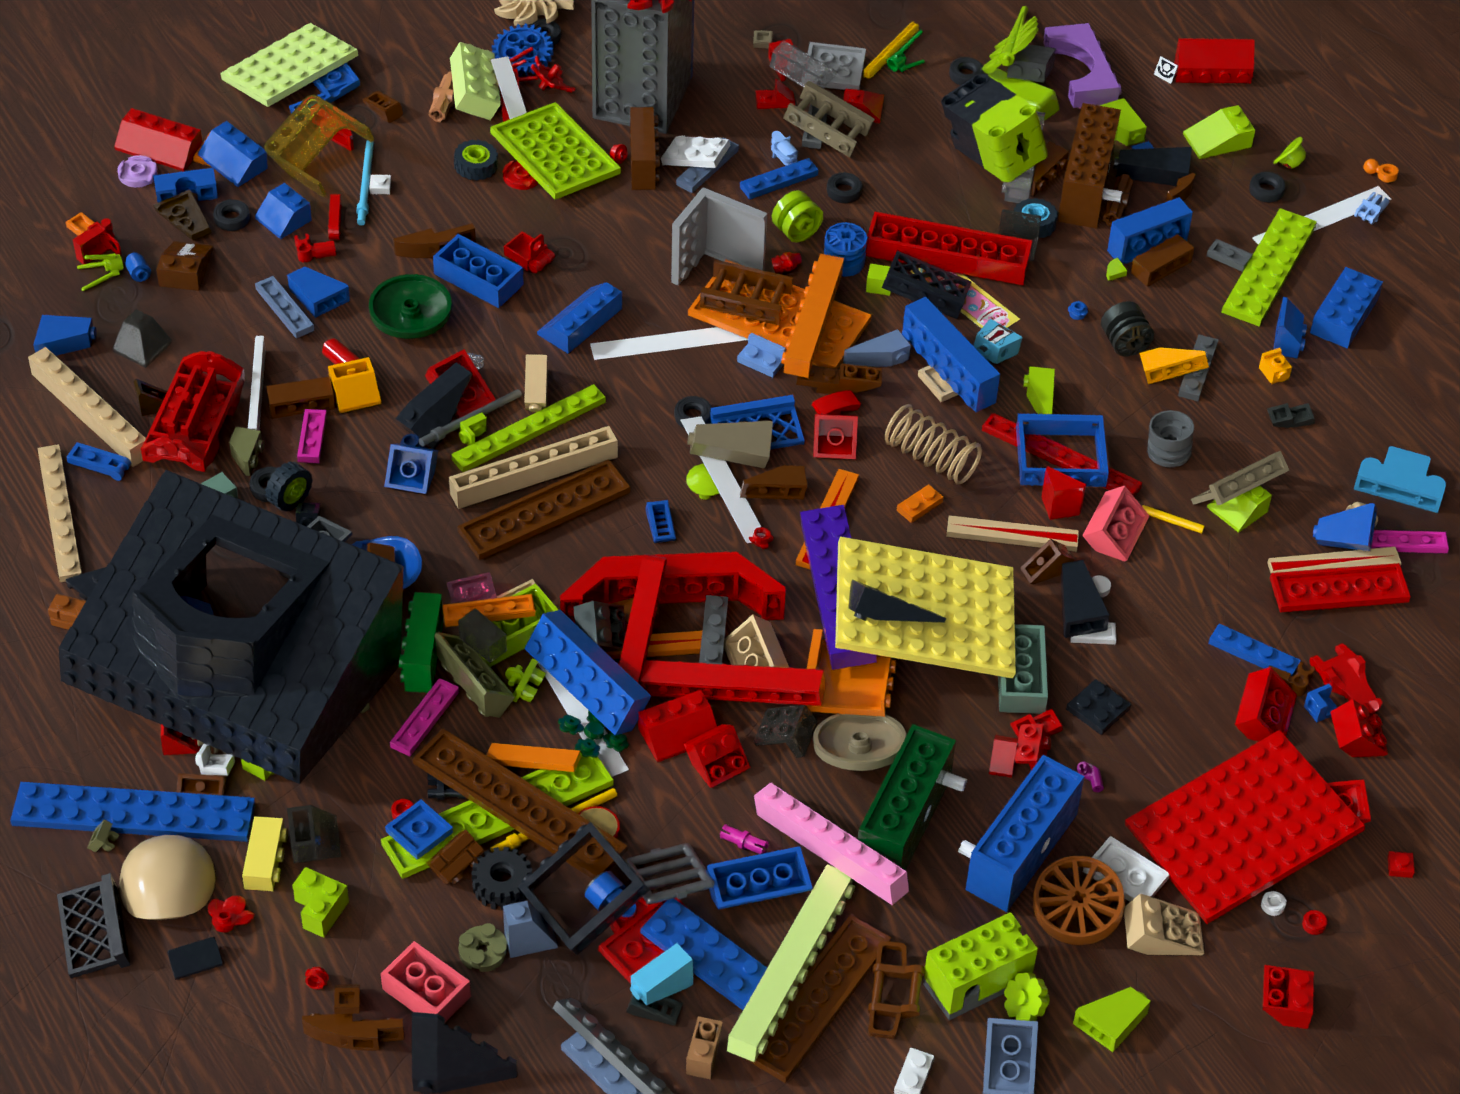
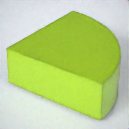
(1115, 270)

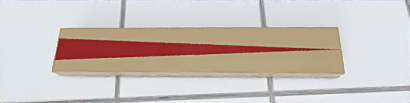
(1009, 532)
(1334, 560)

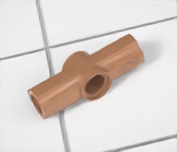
(442, 99)

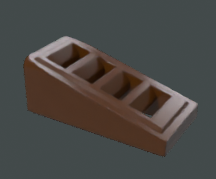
(386, 107)

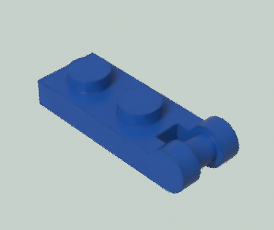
(98, 460)

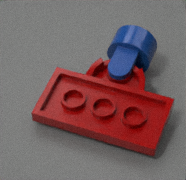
(627, 946)

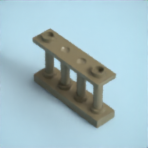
(835, 107)

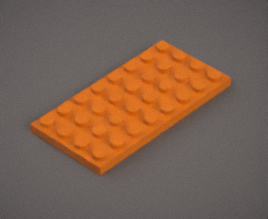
(840, 332)

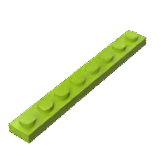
(528, 428)

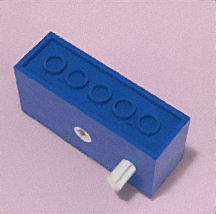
(1023, 833)

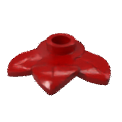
(229, 913)

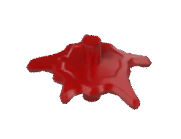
(550, 76)

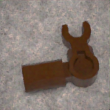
(1299, 681)

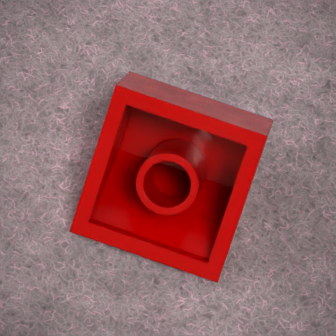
(835, 436)

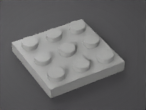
(844, 59)

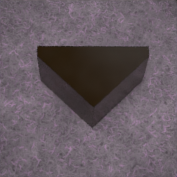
(148, 397)

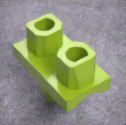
(531, 674)

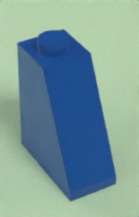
(317, 291)
(64, 334)
(1348, 528)

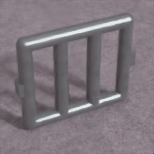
(678, 892)

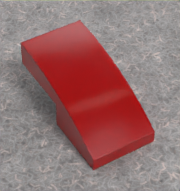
(836, 402)
(1049, 719)

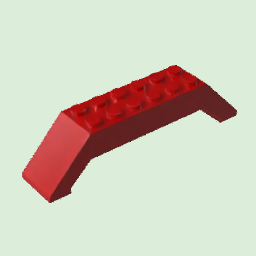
(685, 580)

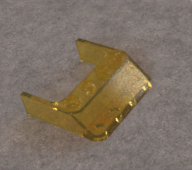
(306, 134)

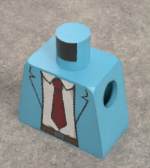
(997, 342)

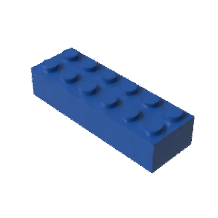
(950, 354)
(587, 672)

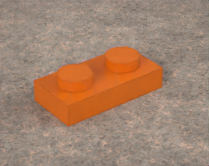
(920, 503)

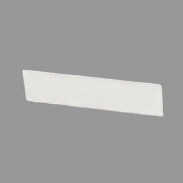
(508, 87)

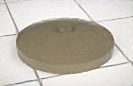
(858, 741)

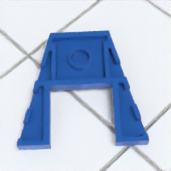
(334, 84)

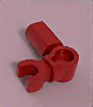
(319, 250)

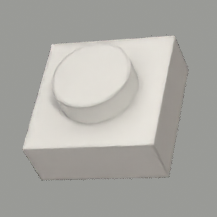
(380, 184)

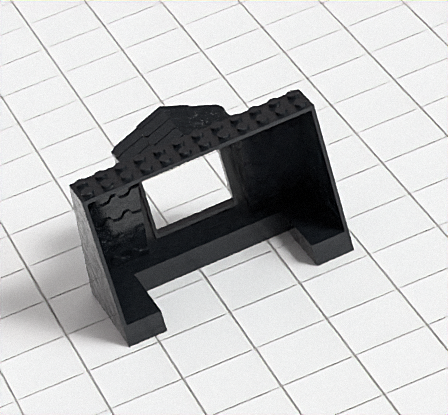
(252, 686)

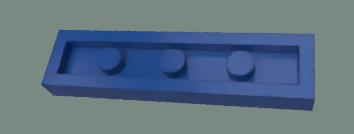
(779, 178)
(1252, 650)

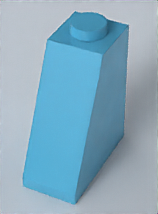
(663, 976)

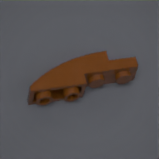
(427, 243)
(846, 378)
(349, 1034)

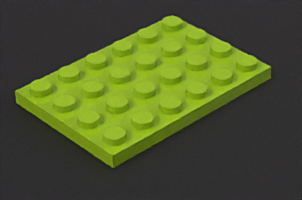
(555, 150)

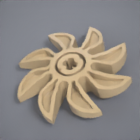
(528, 10)

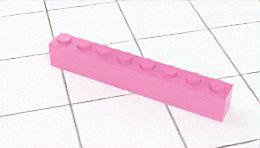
(832, 843)

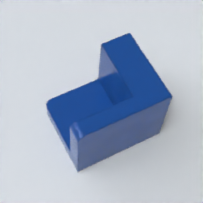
(1319, 703)

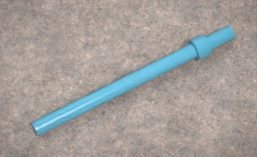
(362, 206)

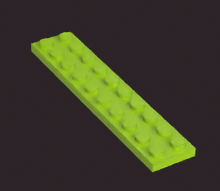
(483, 826)

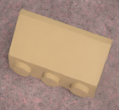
(754, 645)

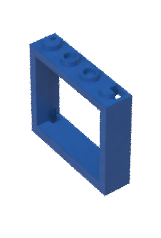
(1063, 425)

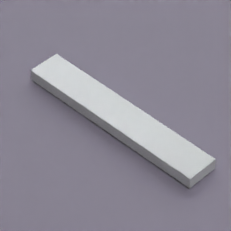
(257, 384)

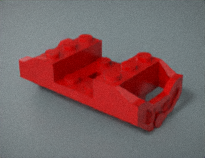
(193, 433)

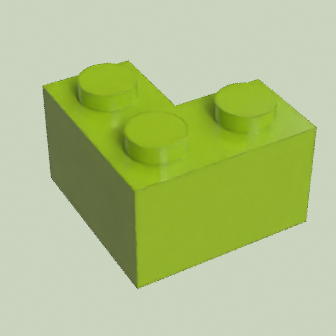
(322, 899)

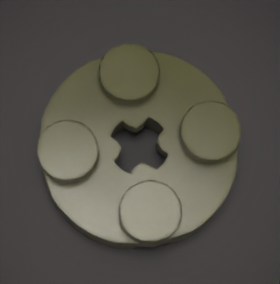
(482, 935)

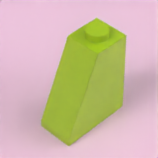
(1131, 127)
(1112, 1017)

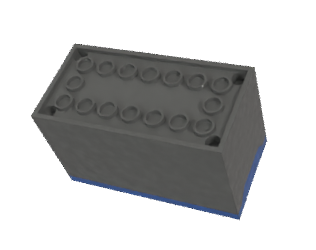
(640, 59)

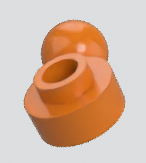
(1386, 172)

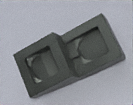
(1291, 417)

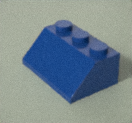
(233, 154)

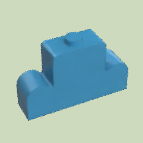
(1402, 479)

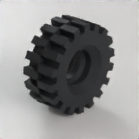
(497, 892)

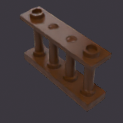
(744, 306)

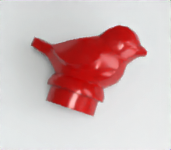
(786, 262)

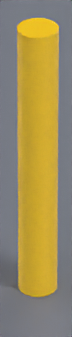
(1174, 519)

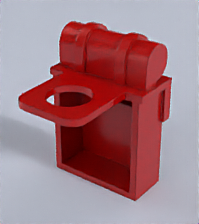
(96, 241)
(529, 252)

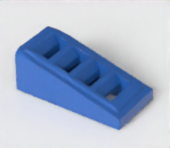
(658, 507)

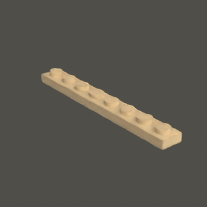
(59, 512)

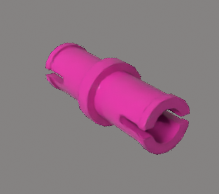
(744, 839)

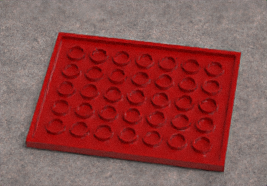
(1244, 826)

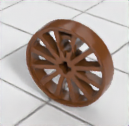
(1088, 900)

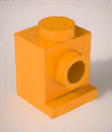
(1275, 366)

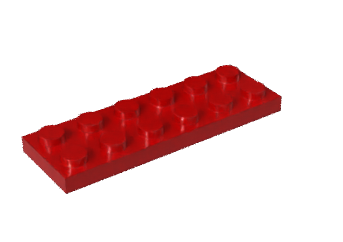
(1339, 587)

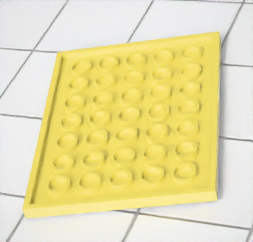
(967, 592)

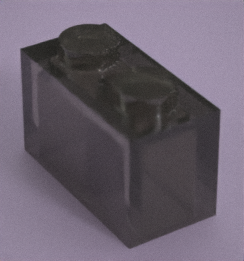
(482, 635)

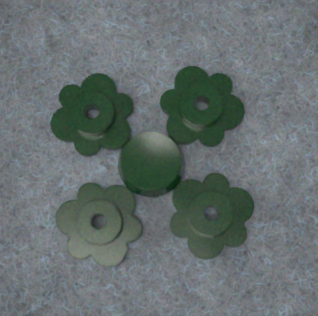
(593, 730)

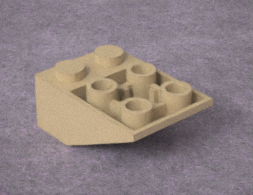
(1162, 928)

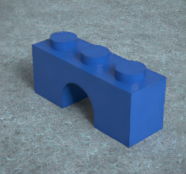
(199, 181)

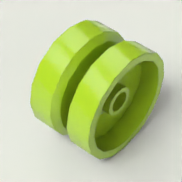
(797, 216)

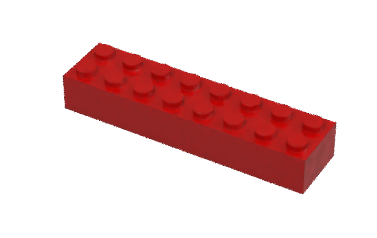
(950, 247)

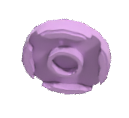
(137, 171)

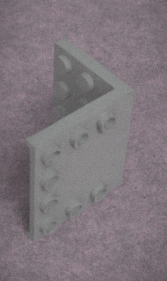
(720, 230)

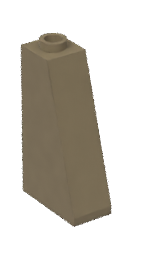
(733, 442)

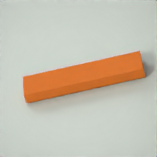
(493, 609)
(534, 757)

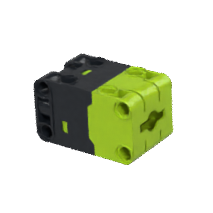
(995, 127)

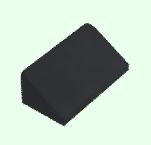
(194, 958)

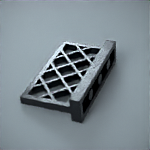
(913, 289)
(114, 927)

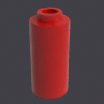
(337, 352)

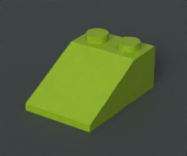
(1221, 133)

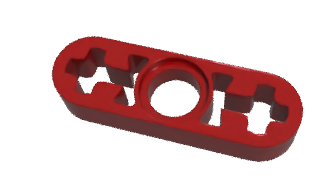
(334, 217)

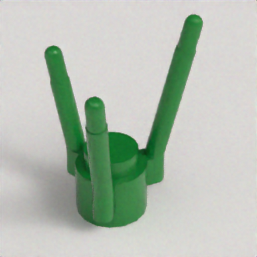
(898, 60)

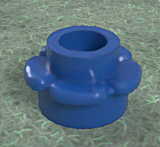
(1078, 310)

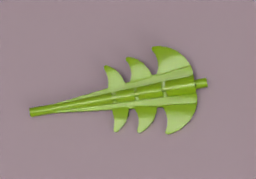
(1018, 39)

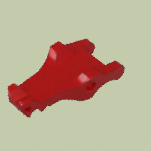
(1347, 677)

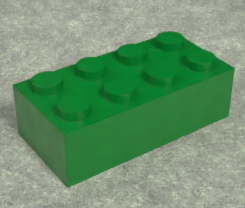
(420, 656)

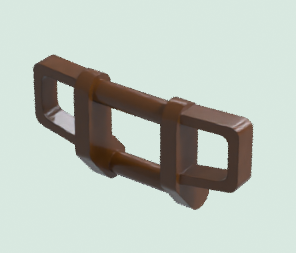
(880, 970)

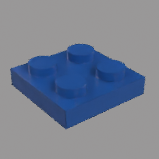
(419, 829)

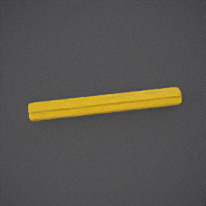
(890, 50)

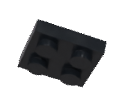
(1098, 706)

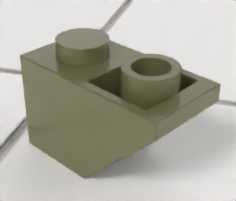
(245, 448)

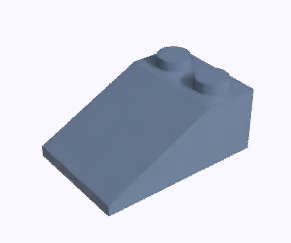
(1010, 1056)

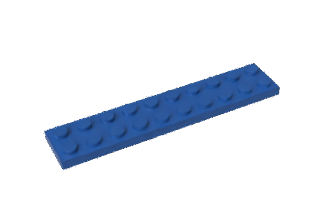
(133, 811)

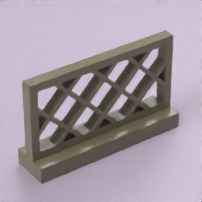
(1244, 479)

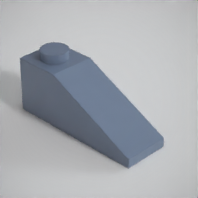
(880, 351)

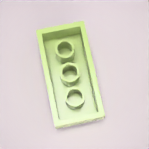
(474, 81)

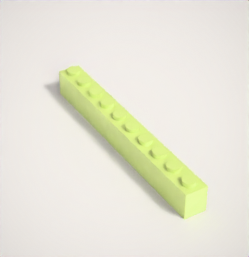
(790, 964)

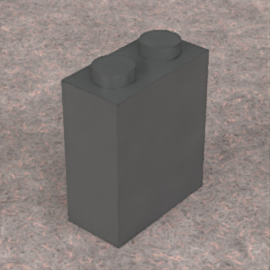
(1032, 63)

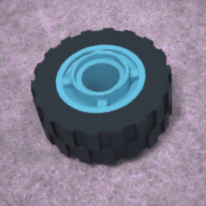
(1043, 209)

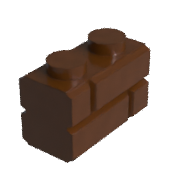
(455, 857)

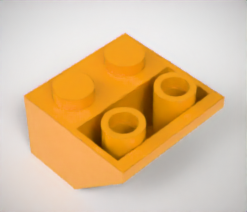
(354, 385)

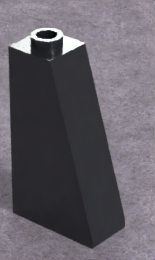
(1154, 164)
(1081, 602)

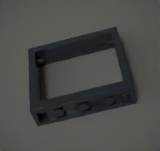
(609, 913)

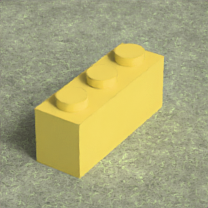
(264, 854)

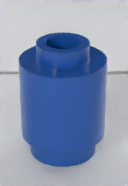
(137, 267)

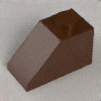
(1046, 562)

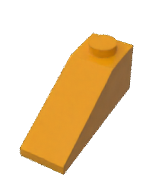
(1169, 363)

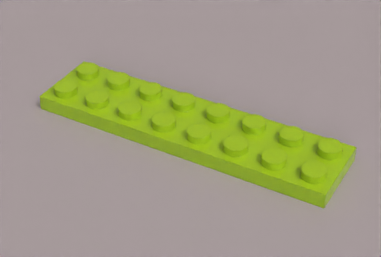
(1269, 267)

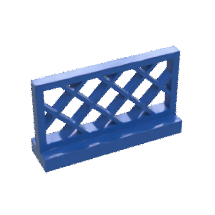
(770, 408)

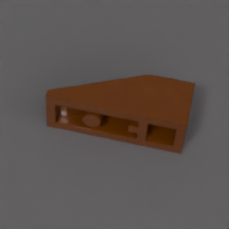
(778, 483)

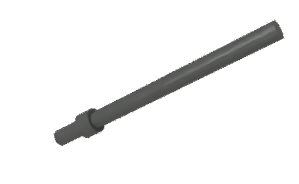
(440, 432)

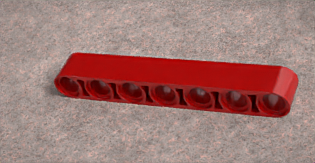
(642, 615)

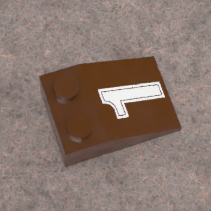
(183, 265)

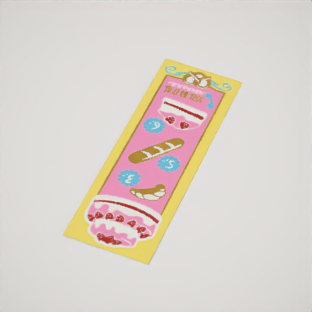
(981, 306)

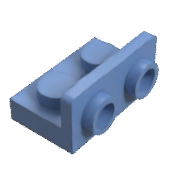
(762, 355)

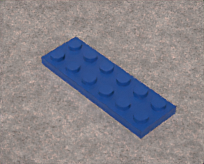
(714, 956)

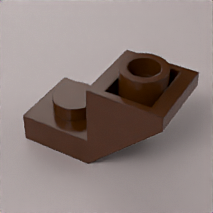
(347, 999)

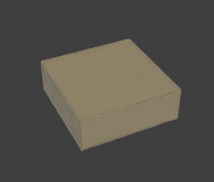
(762, 39)

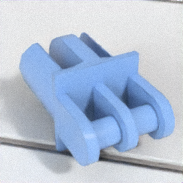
(783, 148)
(1372, 208)

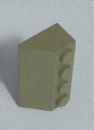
(473, 675)

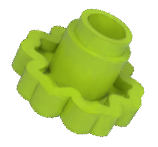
(1026, 997)

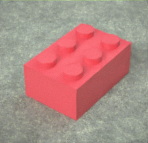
(425, 983)

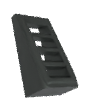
(642, 1010)

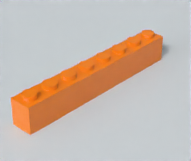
(813, 315)

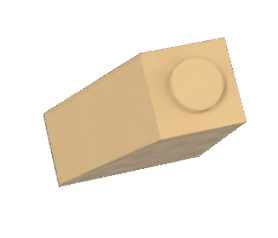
(536, 382)

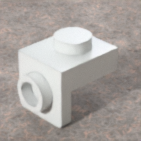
(214, 763)

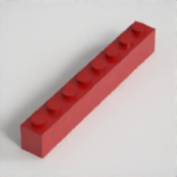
(734, 682)

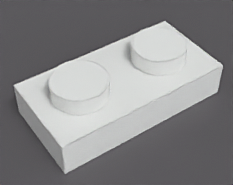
(914, 1072)

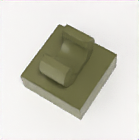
(101, 836)

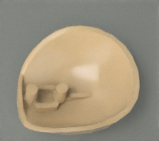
(166, 878)

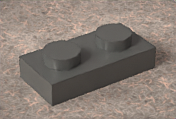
(1229, 255)

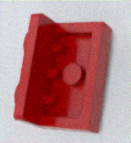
(1032, 744)

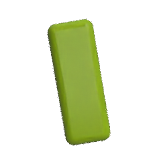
(1040, 96)

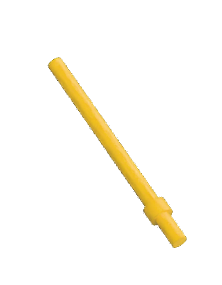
(515, 840)

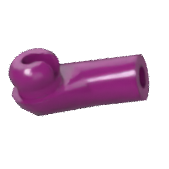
(1092, 774)

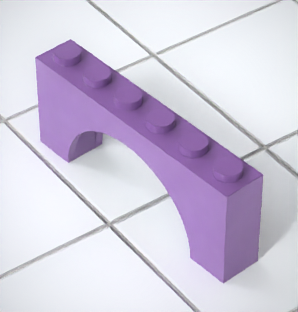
(1080, 42)

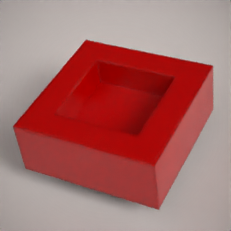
(1400, 864)

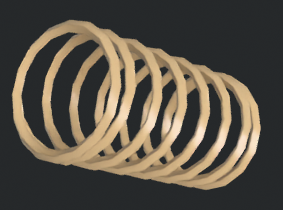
(965, 451)

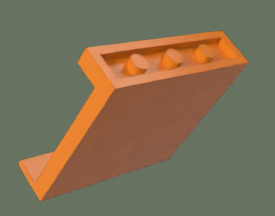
(855, 688)

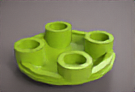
(701, 482)

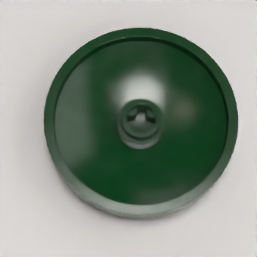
(410, 306)

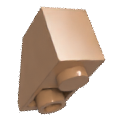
(703, 1048)

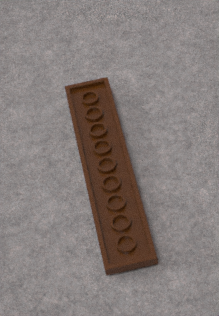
(513, 800)

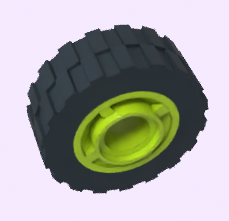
(475, 159)
(288, 486)

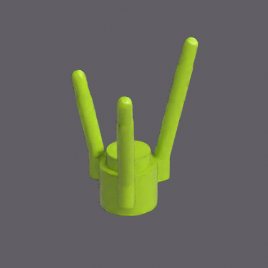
(111, 263)

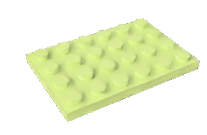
(289, 64)

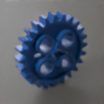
(519, 40)

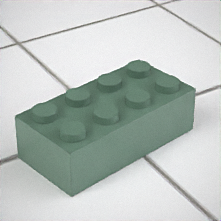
(1028, 687)

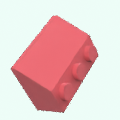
(1116, 524)

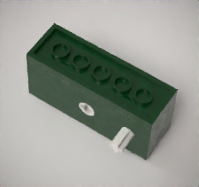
(910, 795)

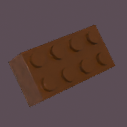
(644, 148)

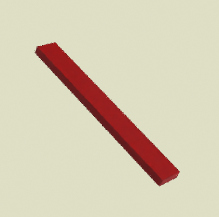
(1055, 452)

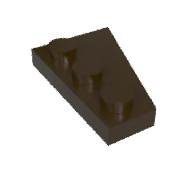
(184, 214)

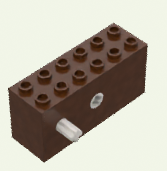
(1090, 166)

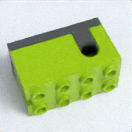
(978, 965)

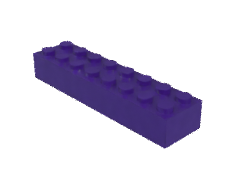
(821, 536)

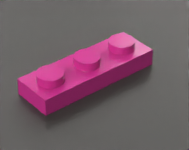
(311, 436)

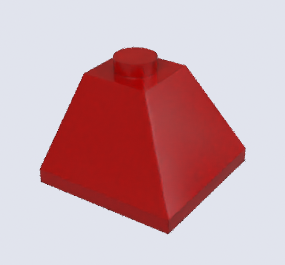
(866, 101)

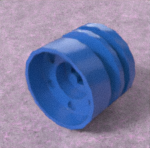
(847, 242)

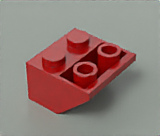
(1358, 730)
(717, 755)
(1288, 995)

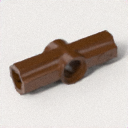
(1115, 209)

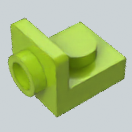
(472, 427)

